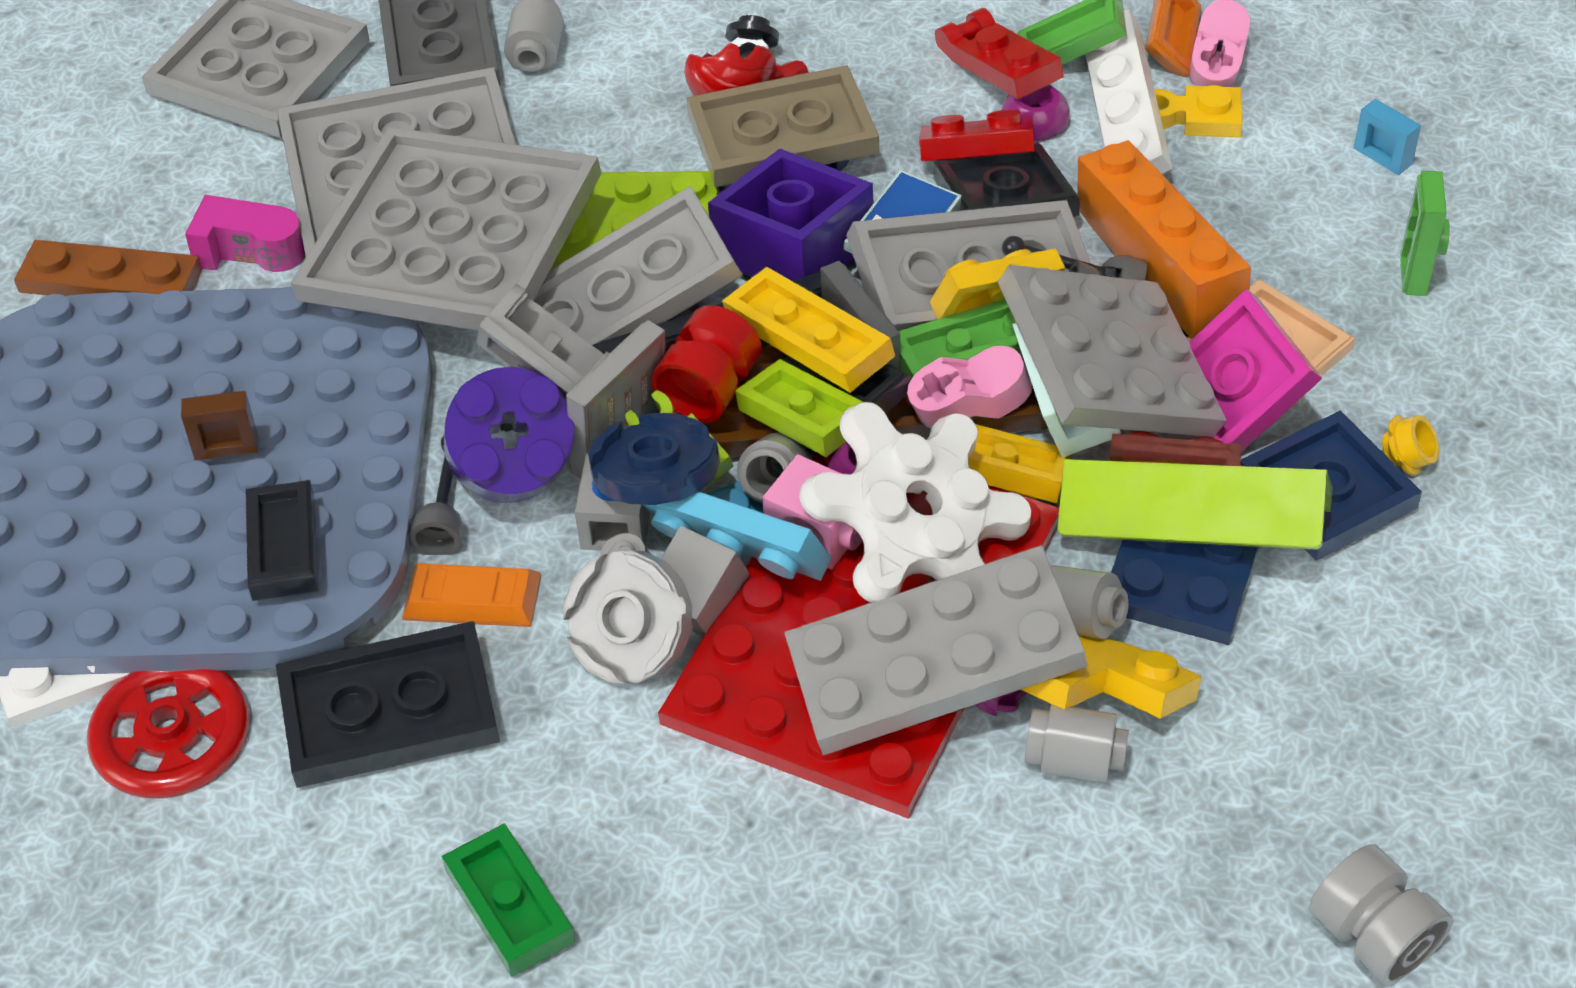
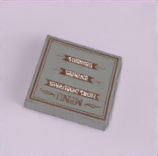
(614, 388)

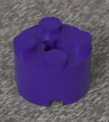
(532, 408)

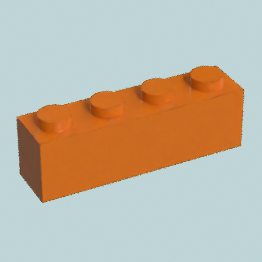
(1150, 220)

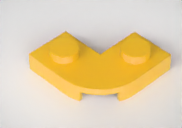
(1133, 675)

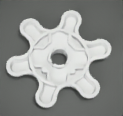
(876, 503)

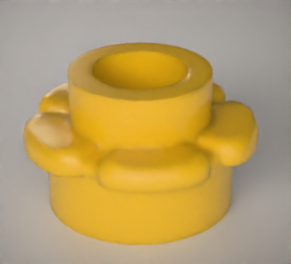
(1411, 443)

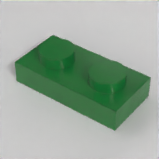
(508, 899)

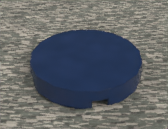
(655, 460)

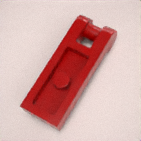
(998, 54)

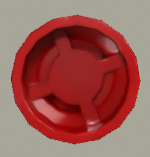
(707, 363)

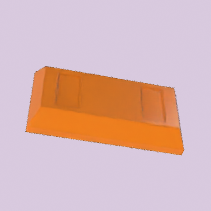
(1173, 34)
(472, 594)

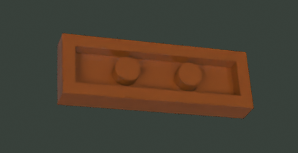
(92, 269)

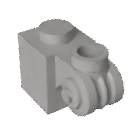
(706, 567)

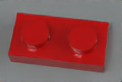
(953, 138)

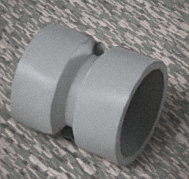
(1369, 903)

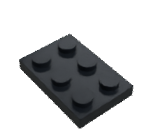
(385, 704)

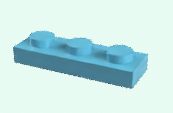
(774, 542)

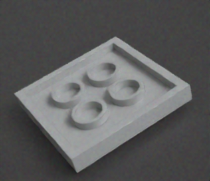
(255, 58)
(1110, 352)

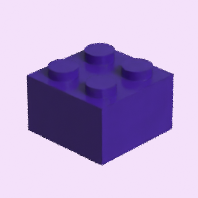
(789, 215)

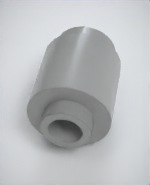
(534, 35)
(755, 467)
(1093, 600)
(1076, 743)

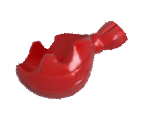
(730, 70)

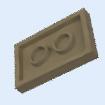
(805, 114)

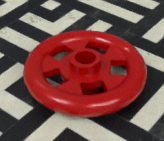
(177, 772)

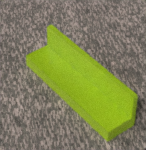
(1194, 503)

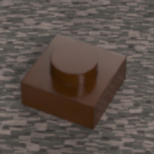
(219, 425)

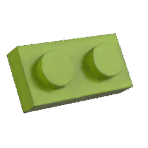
(797, 406)

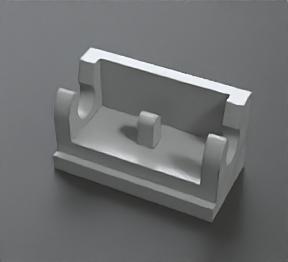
(533, 339)

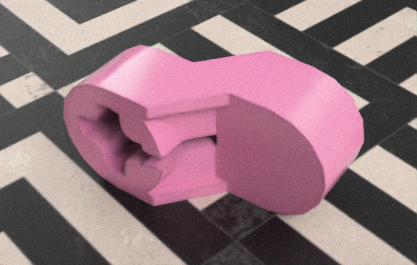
(1220, 22)
(981, 386)

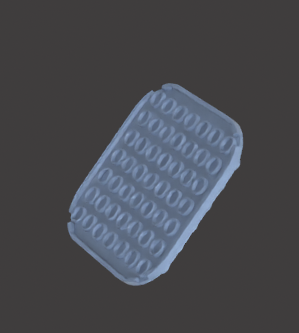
(139, 552)

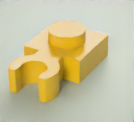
(1203, 110)

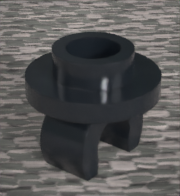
(750, 32)

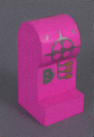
(245, 233)

